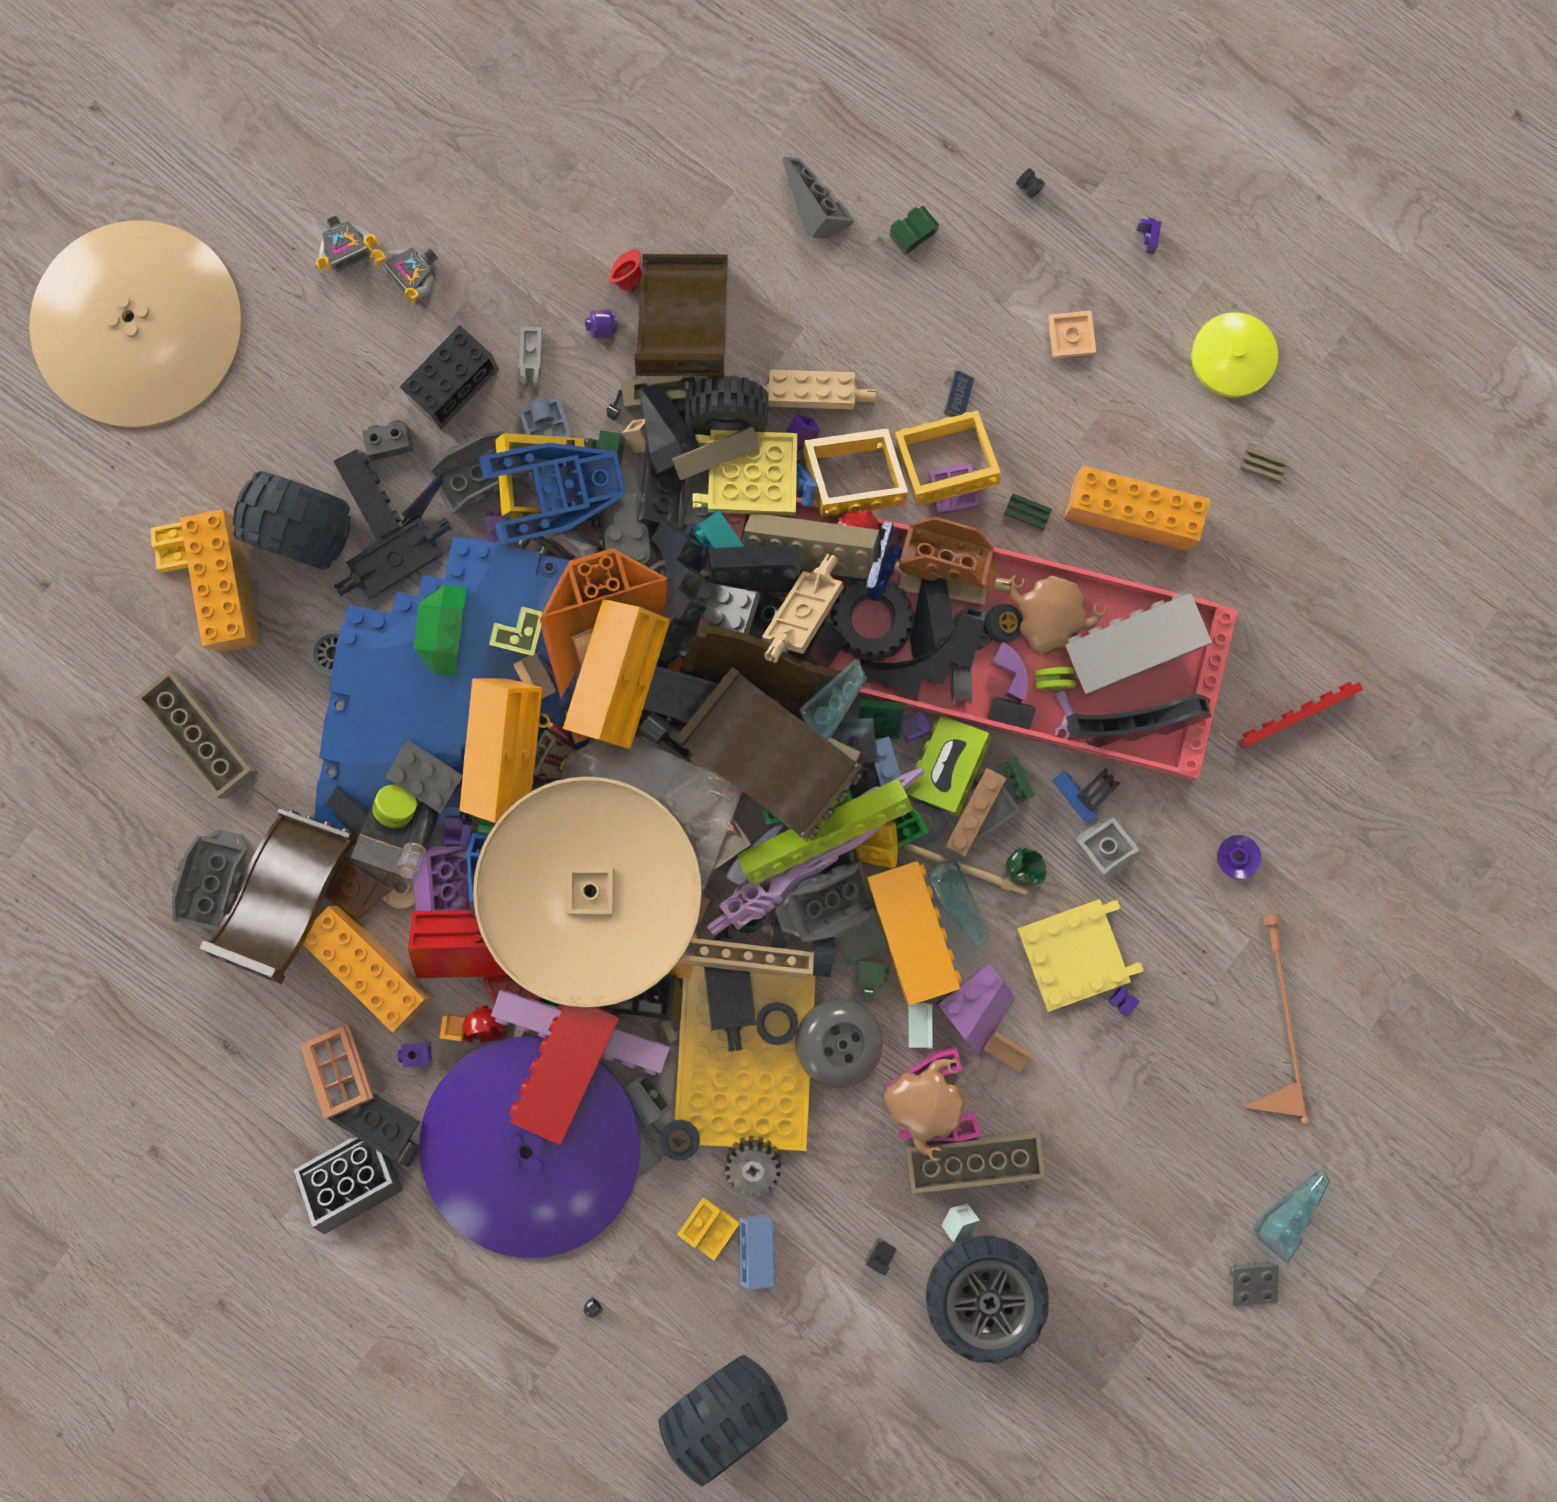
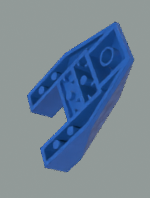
(568, 486)

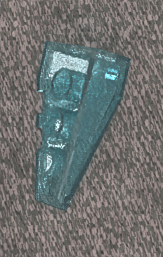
(831, 703)
(955, 896)
(1284, 1221)

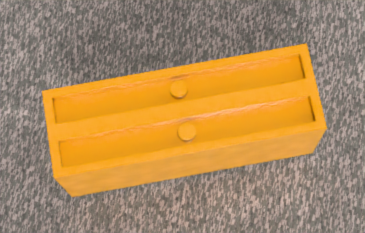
(1136, 508)
(219, 582)
(616, 673)
(499, 746)
(914, 933)
(366, 968)

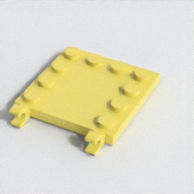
(755, 481)
(1075, 954)

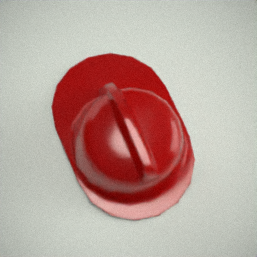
(627, 271)

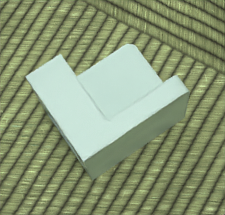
(960, 1222)

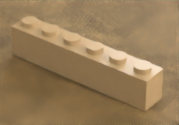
(748, 958)

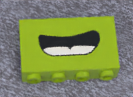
(949, 765)

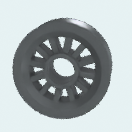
(315, 648)
(960, 683)

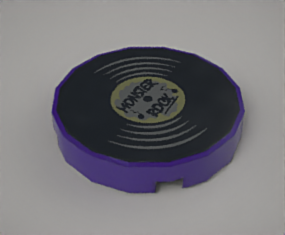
(933, 820)

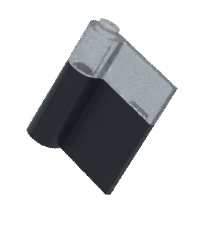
(400, 848)

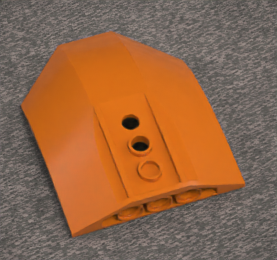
(578, 601)

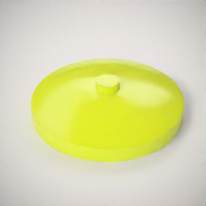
(1234, 355)

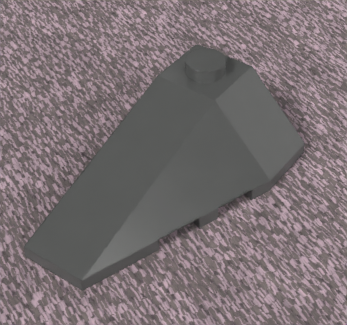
(816, 208)

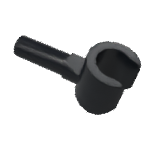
(612, 411)

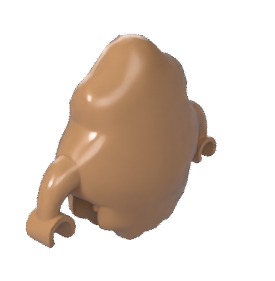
(1052, 612)
(927, 1104)

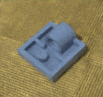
(545, 418)

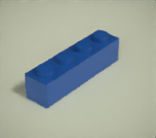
(1070, 791)

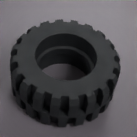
(726, 405)
(883, 646)

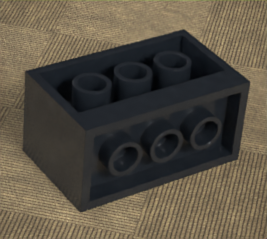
(450, 377)
(823, 646)

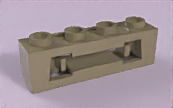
(632, 385)

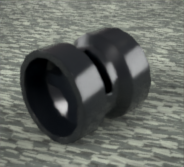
(1030, 183)

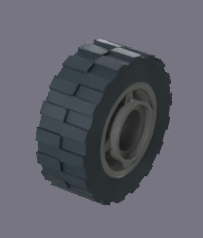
(823, 956)

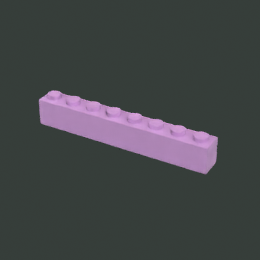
(622, 1044)

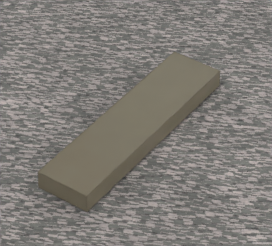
(716, 453)

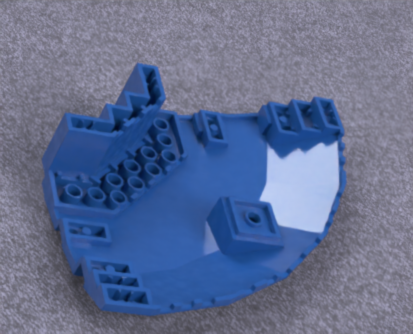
(396, 696)

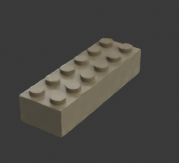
(851, 545)
(196, 734)
(976, 1162)

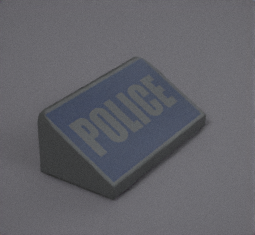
(959, 394)

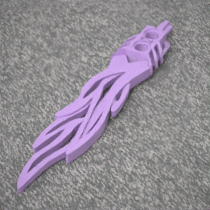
(752, 902)

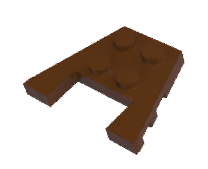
(357, 889)

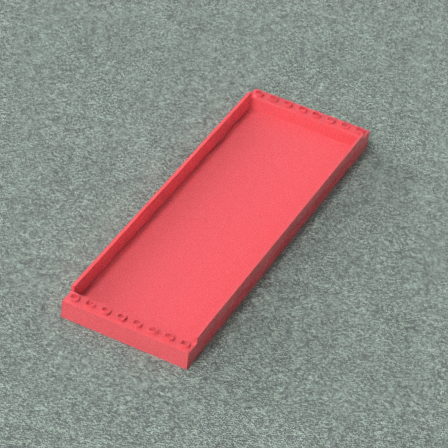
(1195, 673)

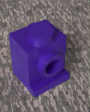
(423, 1052)

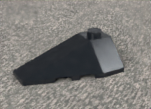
(665, 429)
(932, 617)
(348, 810)
(658, 1001)

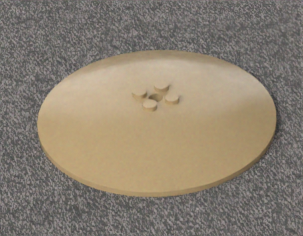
(164, 358)
(536, 904)

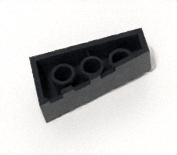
(367, 493)
(756, 567)

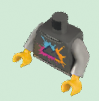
(344, 245)
(409, 270)

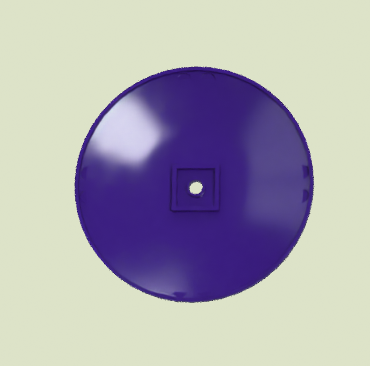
(516, 1201)

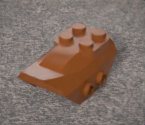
(948, 551)

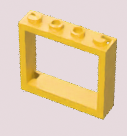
(516, 441)
(853, 444)
(952, 486)

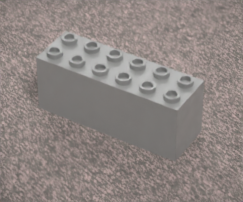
(1138, 643)

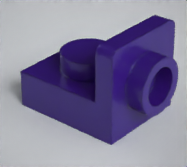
(1152, 233)

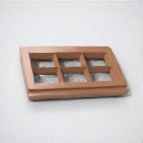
(336, 1071)

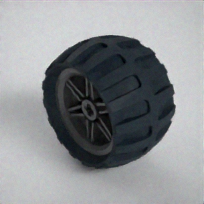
(947, 1302)
(722, 1419)

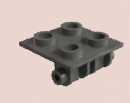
(1255, 1283)

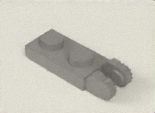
(530, 354)

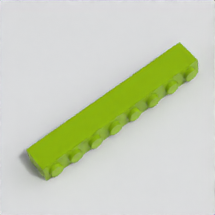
(845, 824)

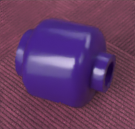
(601, 324)

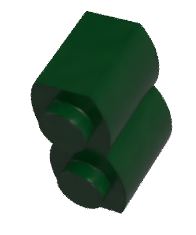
(913, 230)

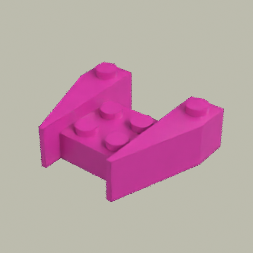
(969, 1126)

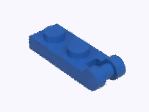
(805, 485)

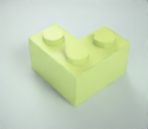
(523, 637)

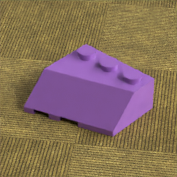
(443, 879)
(977, 1006)

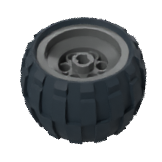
(291, 520)

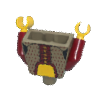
(551, 752)

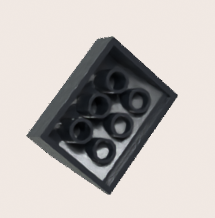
(345, 1183)

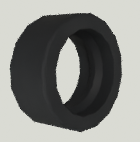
(781, 1039)

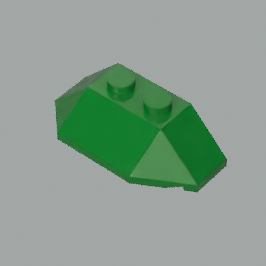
(440, 629)
(909, 828)

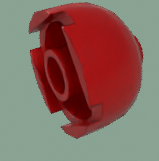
(482, 1026)

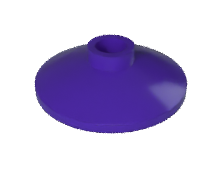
(1249, 856)

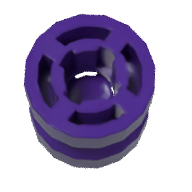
(1123, 1001)

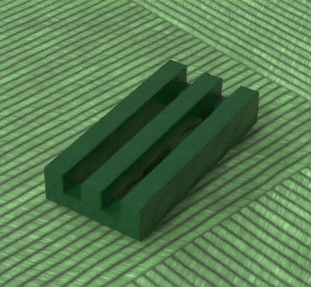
(1032, 504)

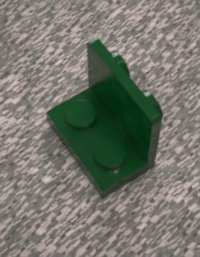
(1015, 782)

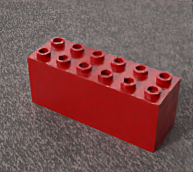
(449, 946)
(563, 1070)

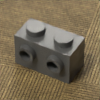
(387, 440)
(647, 1099)

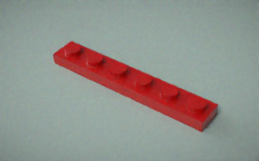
(1308, 709)

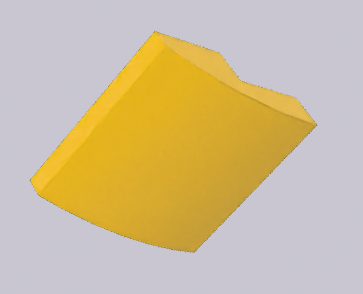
(169, 547)
(880, 847)
(709, 1228)

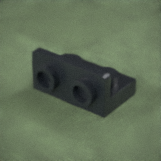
(1011, 712)

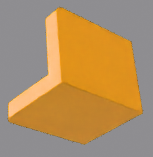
(452, 1027)

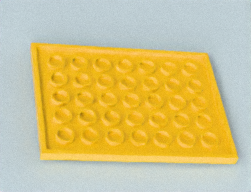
(746, 1090)

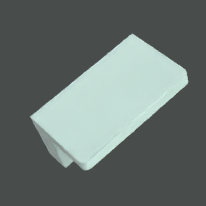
(920, 1025)

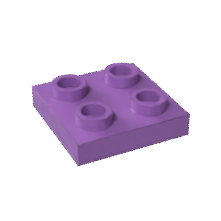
(956, 503)

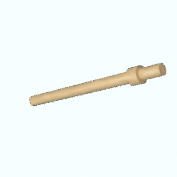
(1005, 883)

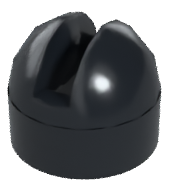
(592, 1308)

